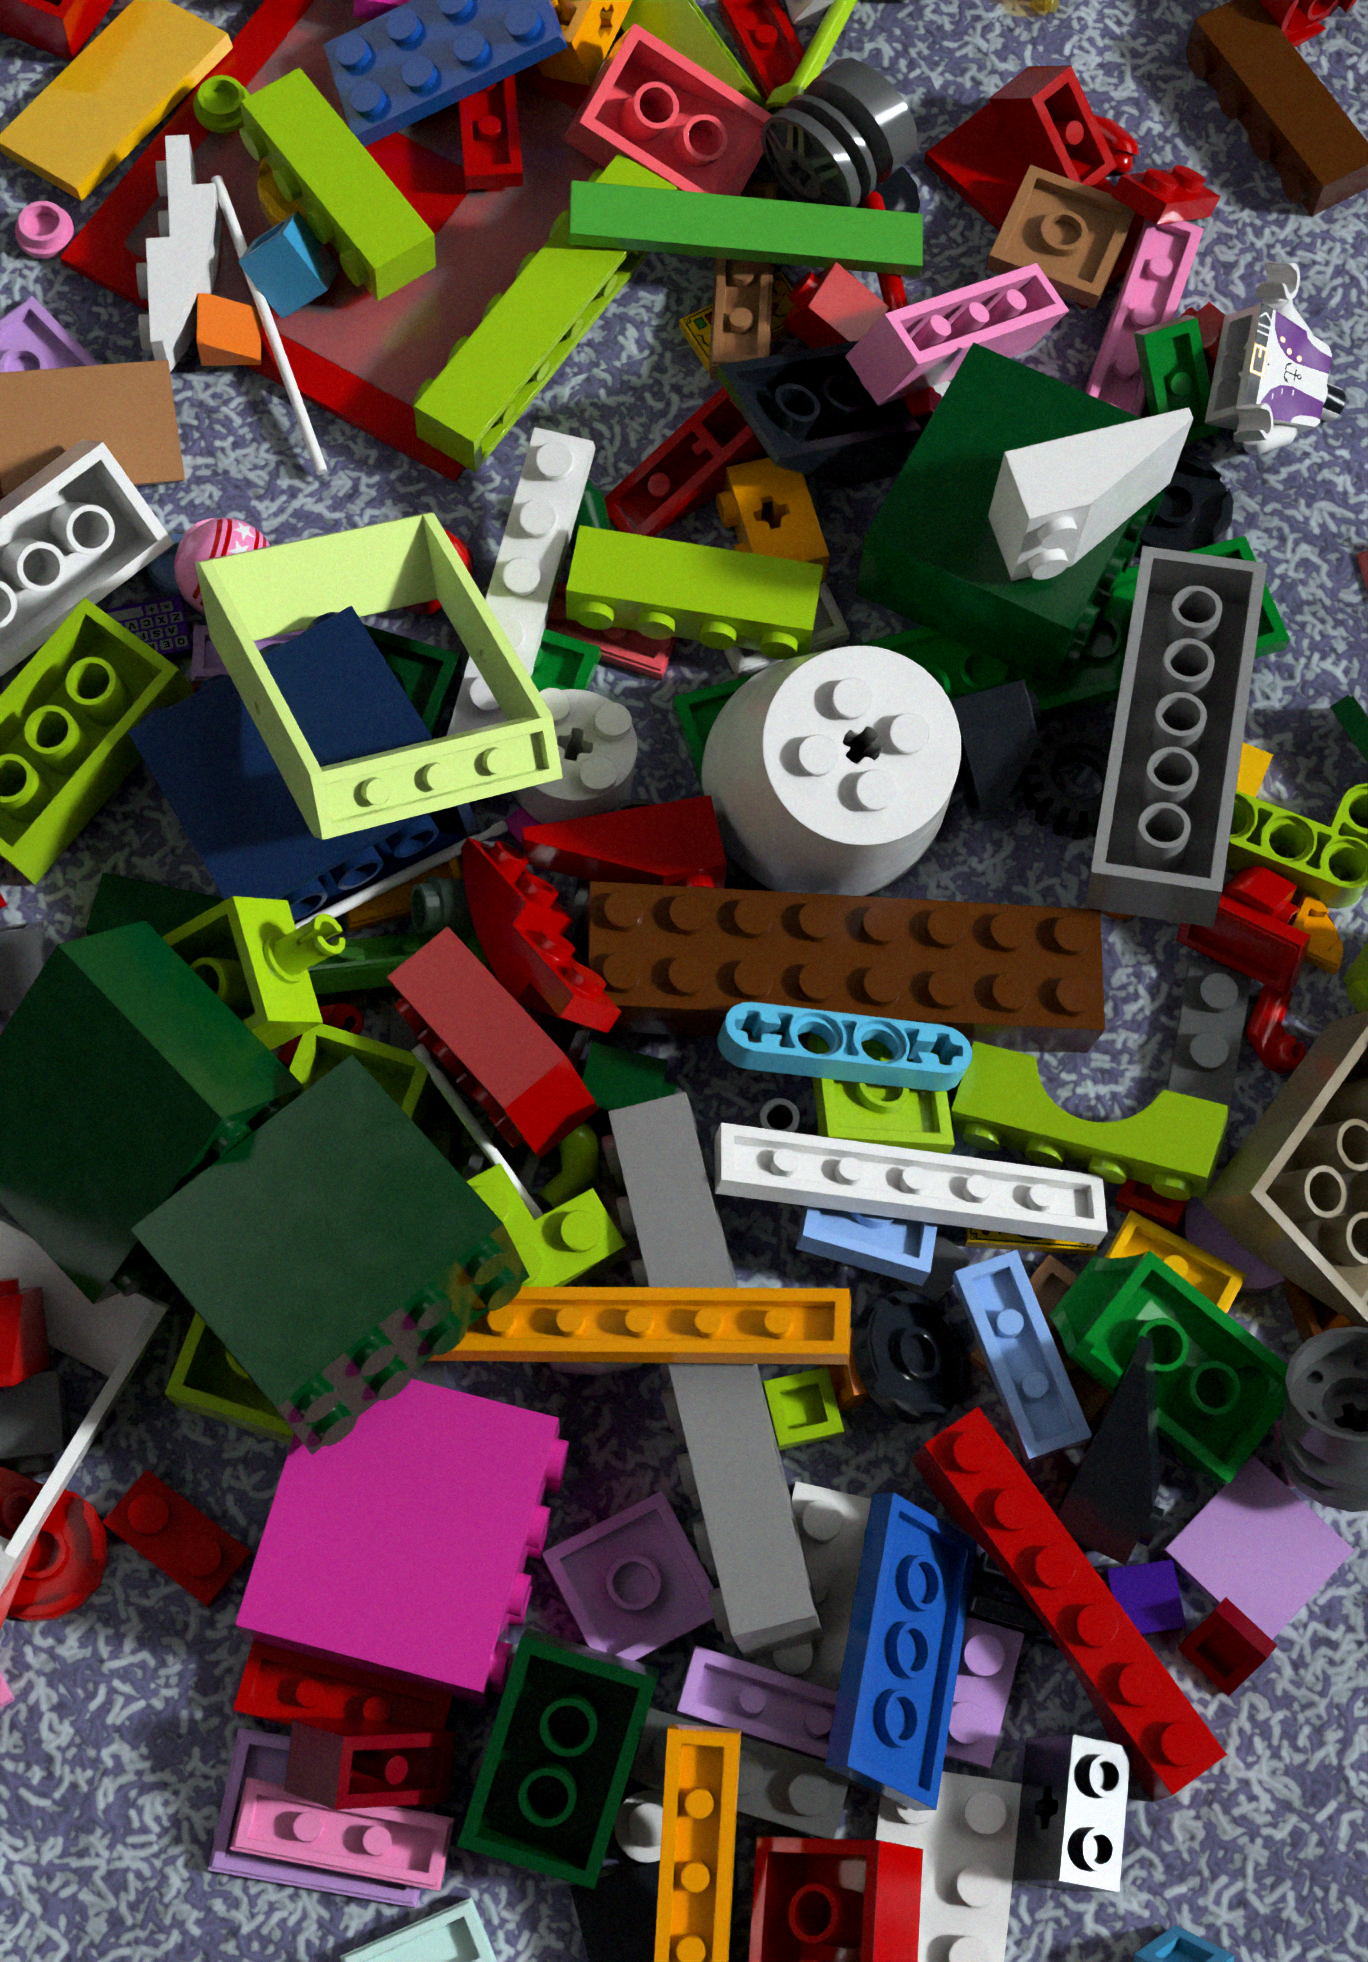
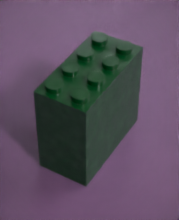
(933, 538)
(118, 1096)
(334, 1253)

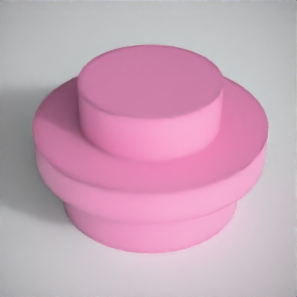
(44, 230)

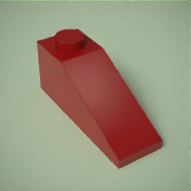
(684, 469)
(641, 845)

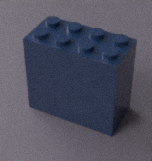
(236, 800)

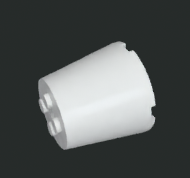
(793, 800)

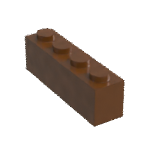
(1279, 104)

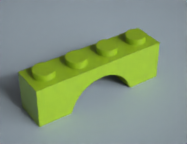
(1165, 1145)

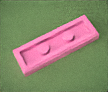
(363, 1842)

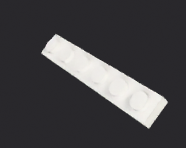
(529, 561)
(909, 1184)

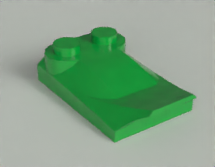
(1211, 1375)

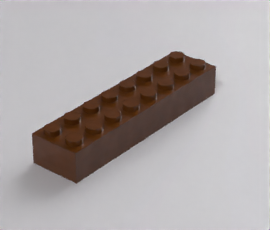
(987, 969)

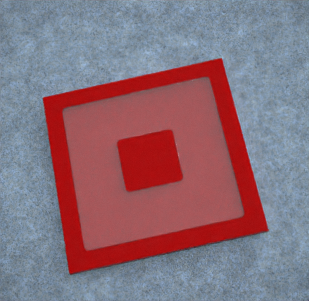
(344, 346)

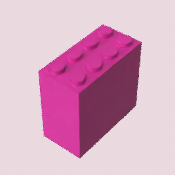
(410, 1541)

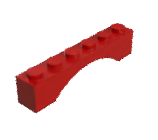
(1117, 1668)

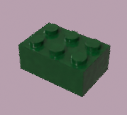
(558, 1758)

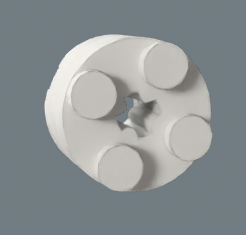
(595, 757)

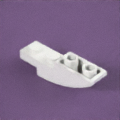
(182, 258)

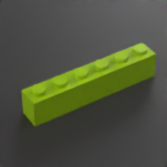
(525, 334)

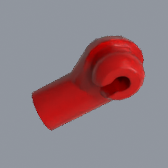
(1120, 143)
(1269, 1037)

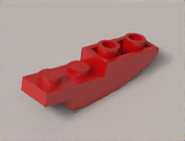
(524, 938)

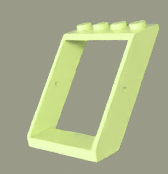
(376, 571)

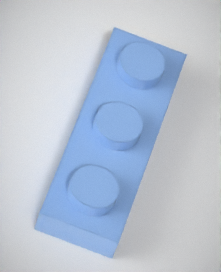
(1021, 1357)

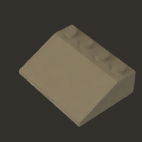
(1302, 1175)

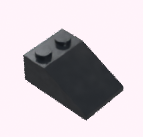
(819, 415)

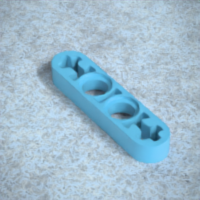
(844, 1036)

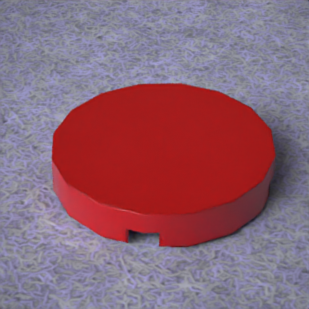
(64, 1569)

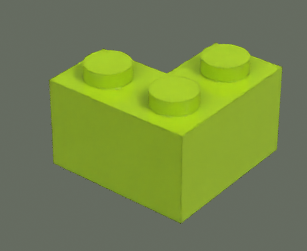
(560, 1246)

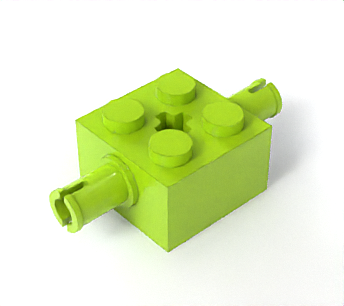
(260, 962)

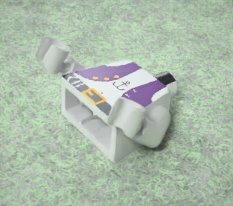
(1271, 370)

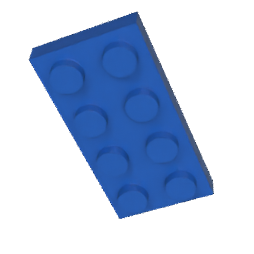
(435, 56)
(902, 1653)

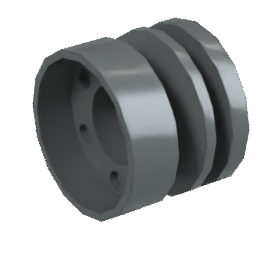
(840, 136)
(1327, 1419)

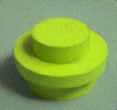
(219, 105)

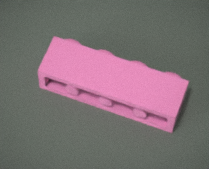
(931, 338)

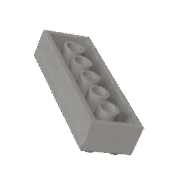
(1177, 737)

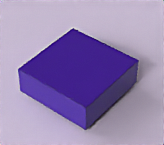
(1148, 1596)

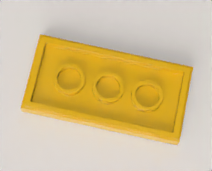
(113, 94)

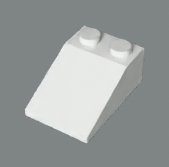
(1077, 489)

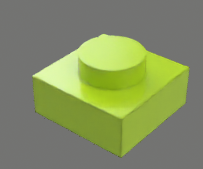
(803, 1408)

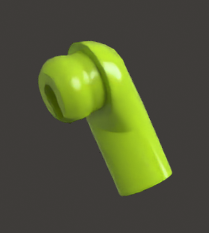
(578, 1167)

